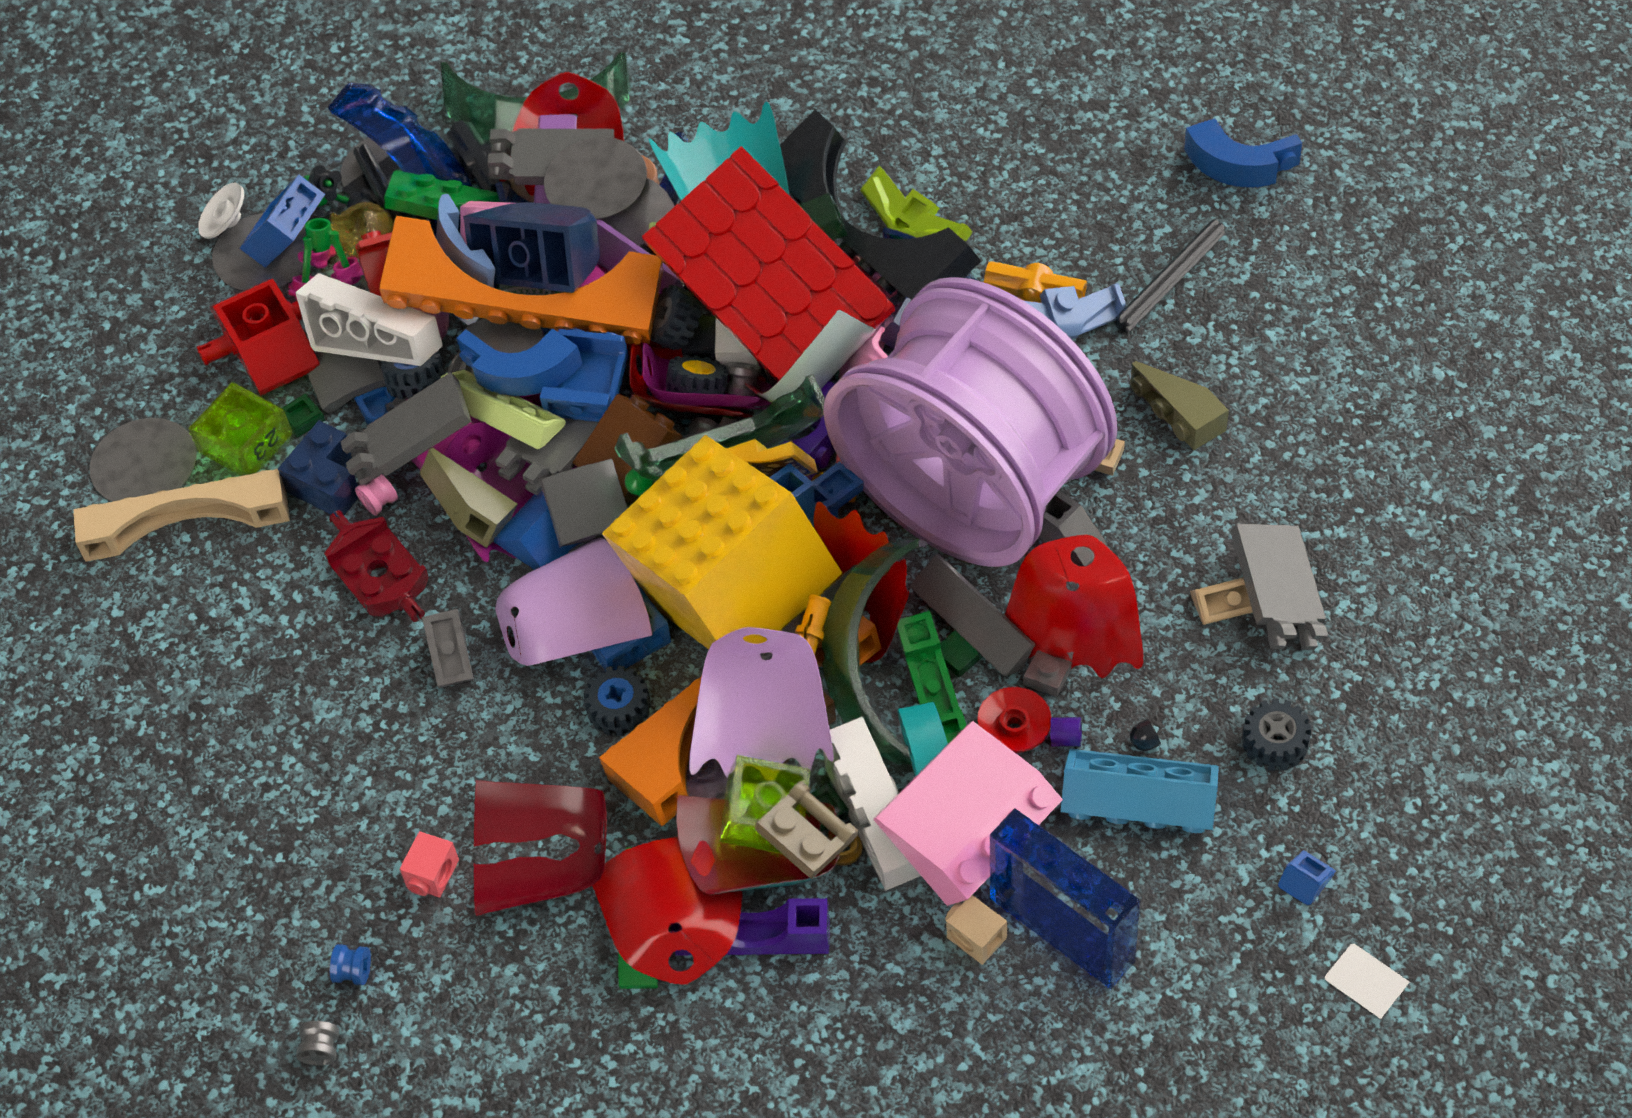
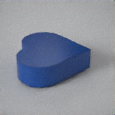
(373, 404)

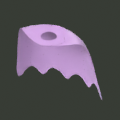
(760, 705)

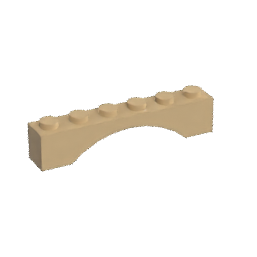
(113, 526)

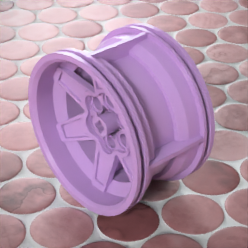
(972, 421)

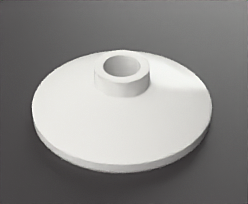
(221, 211)

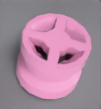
(376, 494)

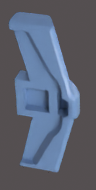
(1080, 315)

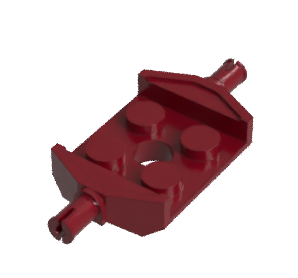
(369, 546)

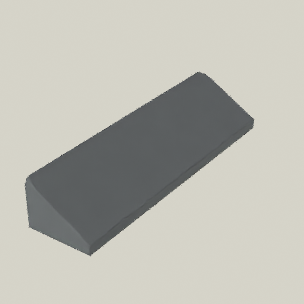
(973, 616)

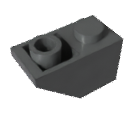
(1065, 519)

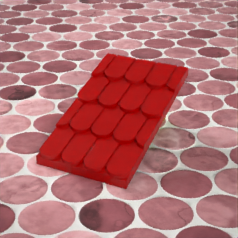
(762, 263)

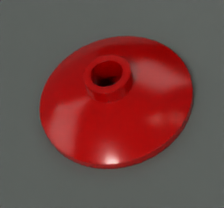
(1019, 707)

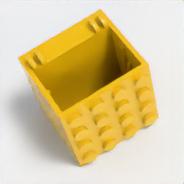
(721, 547)

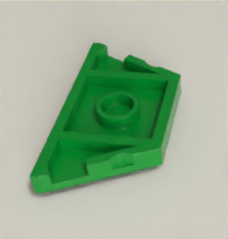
(422, 194)

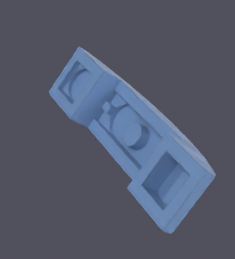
(474, 262)

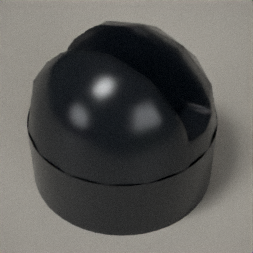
(1144, 736)

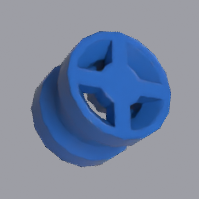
(350, 964)

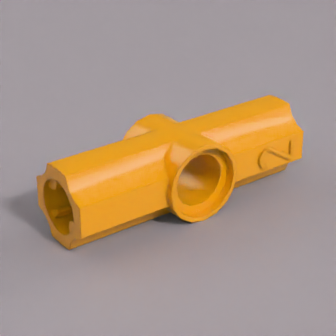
(1029, 281)

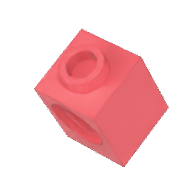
(429, 865)

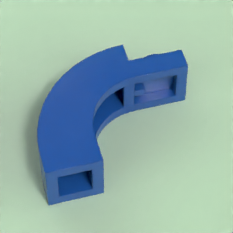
(1239, 163)
(522, 372)
(831, 488)

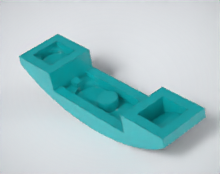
(922, 734)

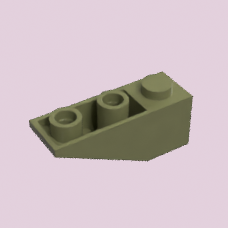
(1185, 406)
(468, 501)

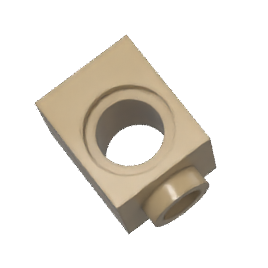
(976, 928)

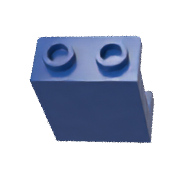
(595, 383)

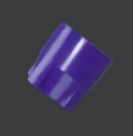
(1066, 731)

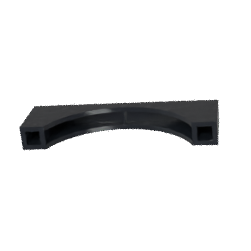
(903, 265)

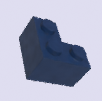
(319, 471)

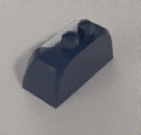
(536, 244)

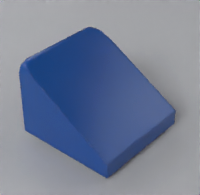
(1305, 877)

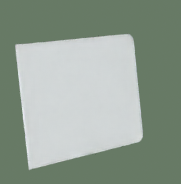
(1366, 980)

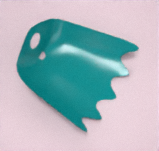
(693, 161)

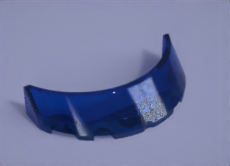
(398, 134)

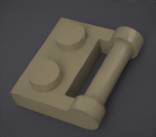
(800, 839)

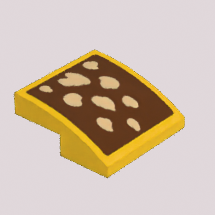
(775, 458)

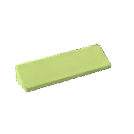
(509, 413)

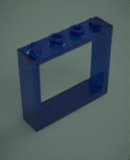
(1023, 842)

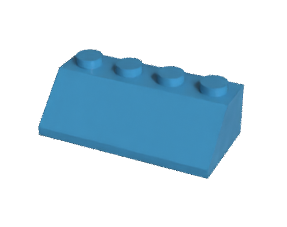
(1140, 790)

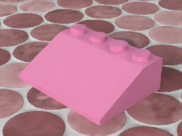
(956, 803)

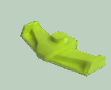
(908, 215)

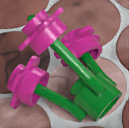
(318, 252)

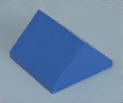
(532, 535)

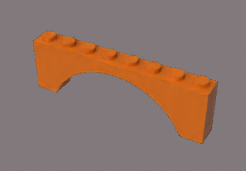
(425, 278)
(654, 757)

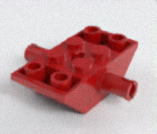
(264, 336)

